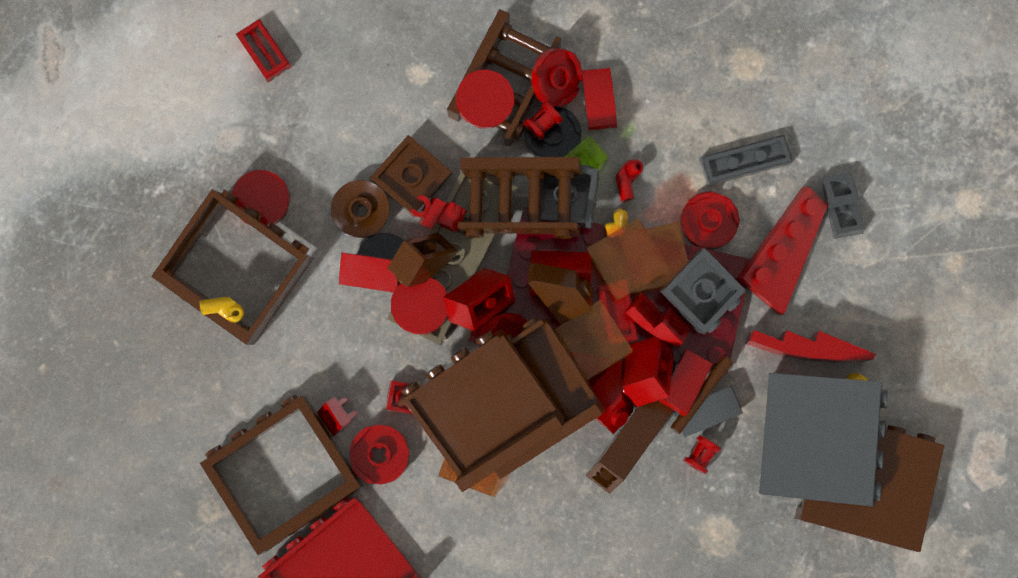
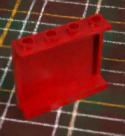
(342, 547)

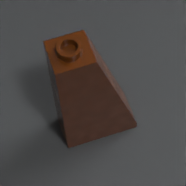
(628, 445)

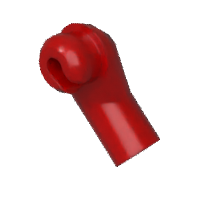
(625, 178)

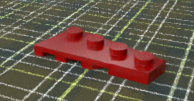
(781, 256)

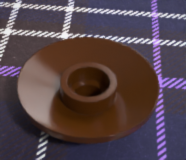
(353, 196)

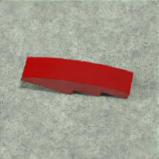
(820, 348)

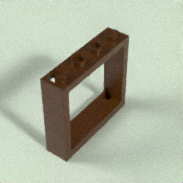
(194, 229)
(244, 437)

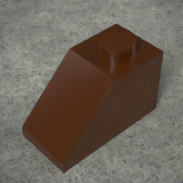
(421, 258)
(561, 291)

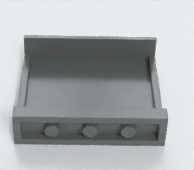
(823, 439)

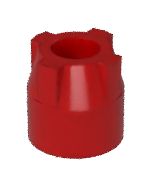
(451, 216)

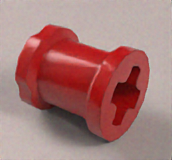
(543, 120)
(702, 464)

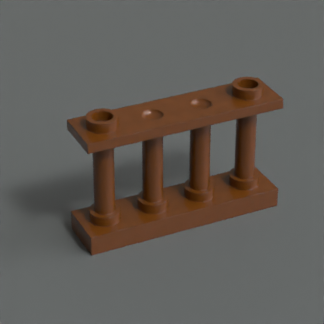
(489, 55)
(506, 169)

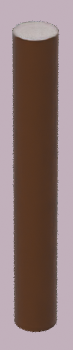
(707, 387)

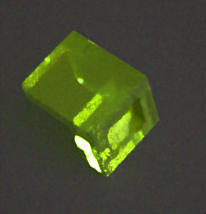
(590, 154)

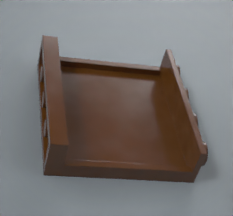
(560, 378)
(482, 408)
(906, 494)

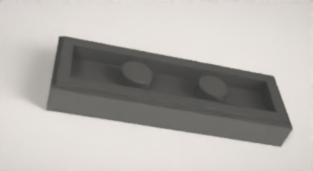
(746, 160)

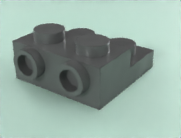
(583, 197)
(703, 292)

